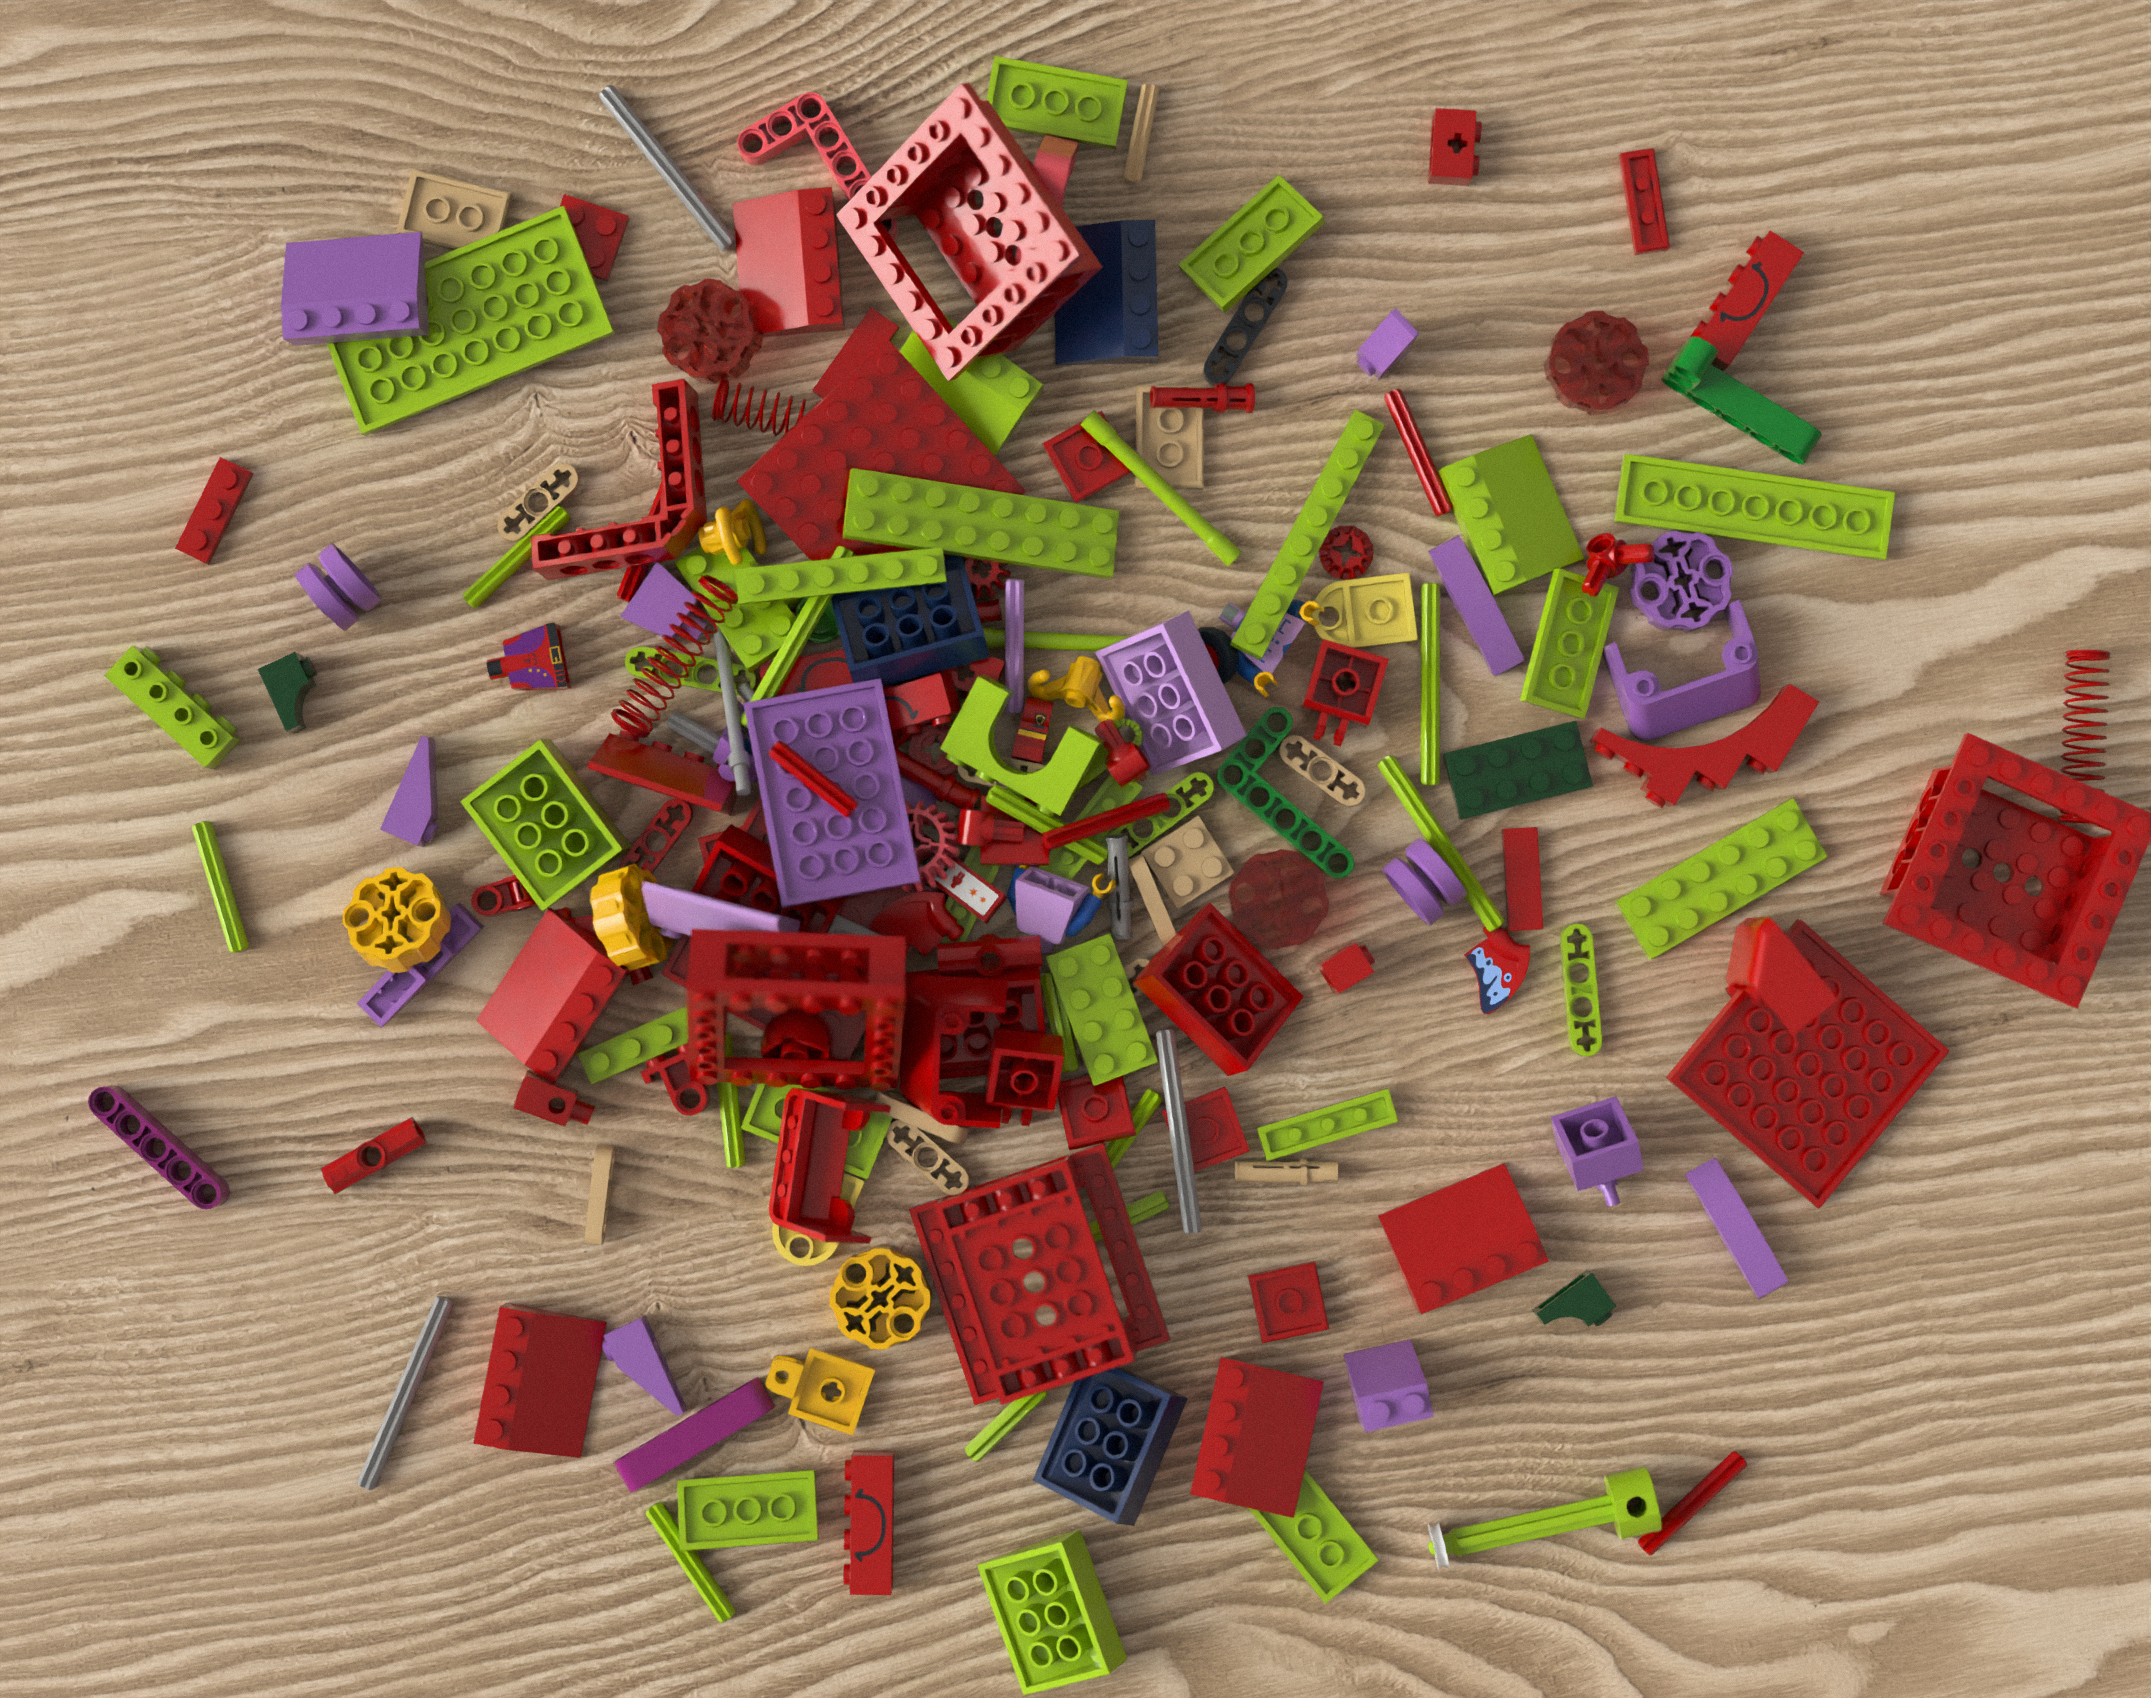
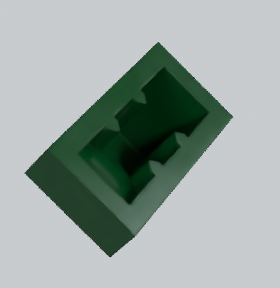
(287, 686)
(1580, 1299)

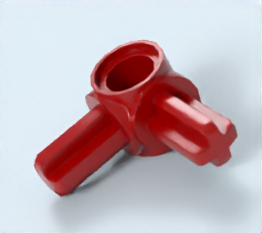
(1610, 558)
(1124, 759)
(980, 828)

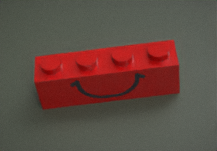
(1748, 297)
(816, 673)
(921, 702)
(871, 1522)

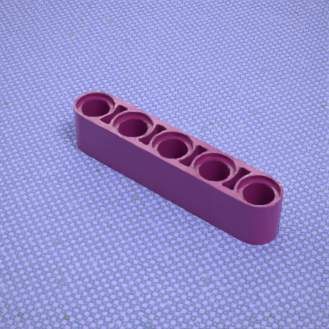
(143, 1141)
(694, 1434)

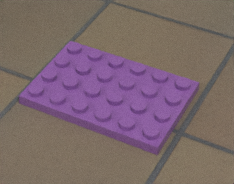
(811, 843)

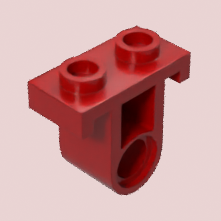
(676, 1078)

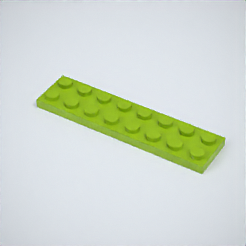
(1754, 507)
(980, 523)

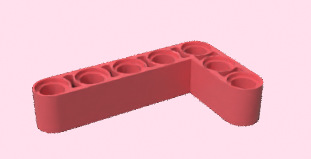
(815, 129)
(1054, 165)

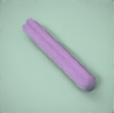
(1014, 643)

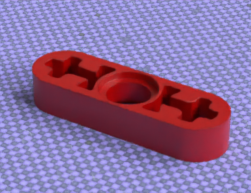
(665, 816)

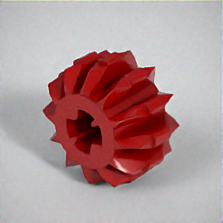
(992, 578)

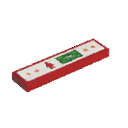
(969, 889)

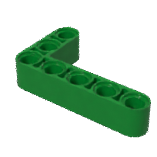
(1737, 404)
(1277, 802)

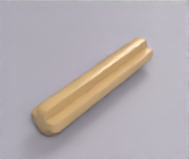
(1141, 133)

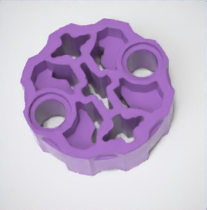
(1715, 590)

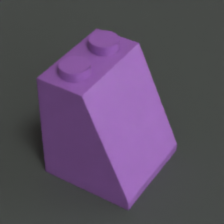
(1388, 1385)

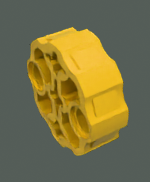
(623, 919)
(391, 922)
(886, 1331)

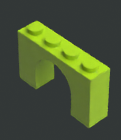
(973, 743)

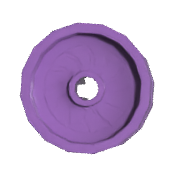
(333, 591)
(1429, 877)

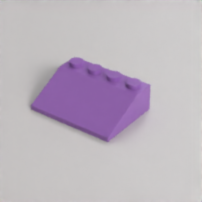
(354, 289)

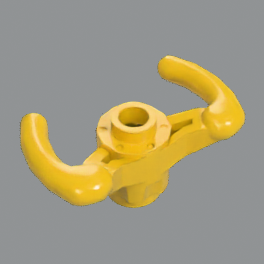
(731, 531)
(1078, 689)

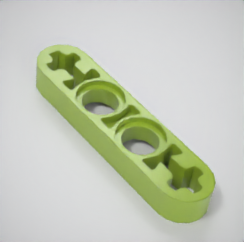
(693, 679)
(1162, 823)
(1584, 989)

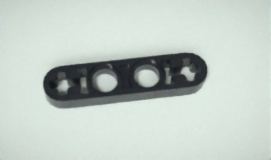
(1248, 328)

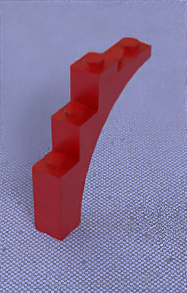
(1669, 770)

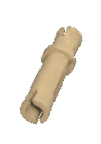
(1295, 1172)

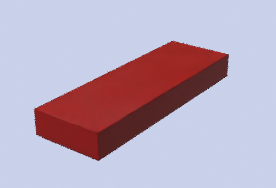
(1644, 201)
(864, 340)
(1522, 879)

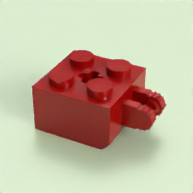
(1354, 704)
(1023, 1073)

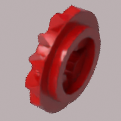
(1354, 566)
(926, 738)

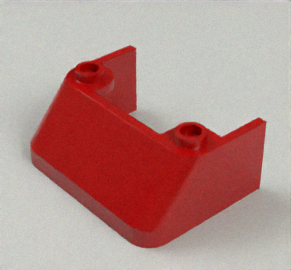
(1776, 974)
(943, 1007)
(813, 1163)

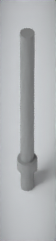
(739, 758)

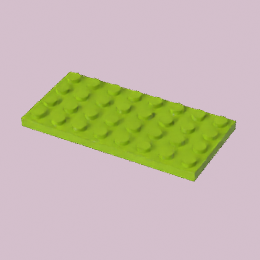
(489, 317)

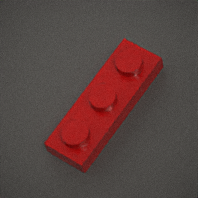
(214, 510)

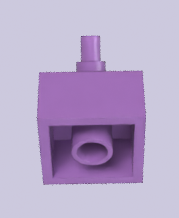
(1598, 1146)

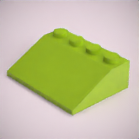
(987, 396)
(1510, 514)
(546, 823)
(1052, 1613)

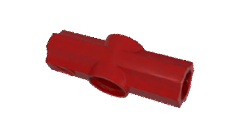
(969, 958)
(355, 1165)

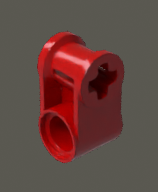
(508, 897)

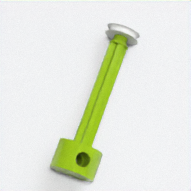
(1559, 1519)

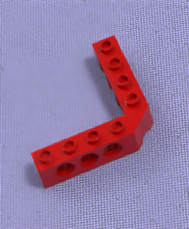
(656, 536)

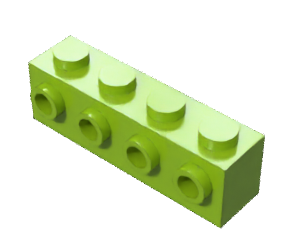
(173, 707)

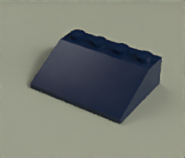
(1116, 310)
(911, 628)
(1110, 1443)

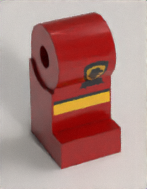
(1033, 730)

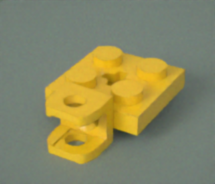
(806, 1385)

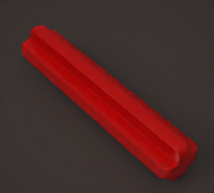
(813, 778)

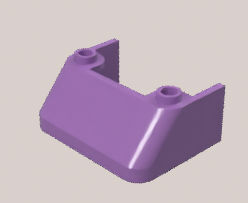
(1658, 712)

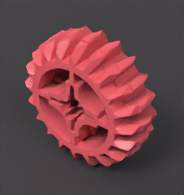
(939, 852)

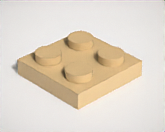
(1187, 862)

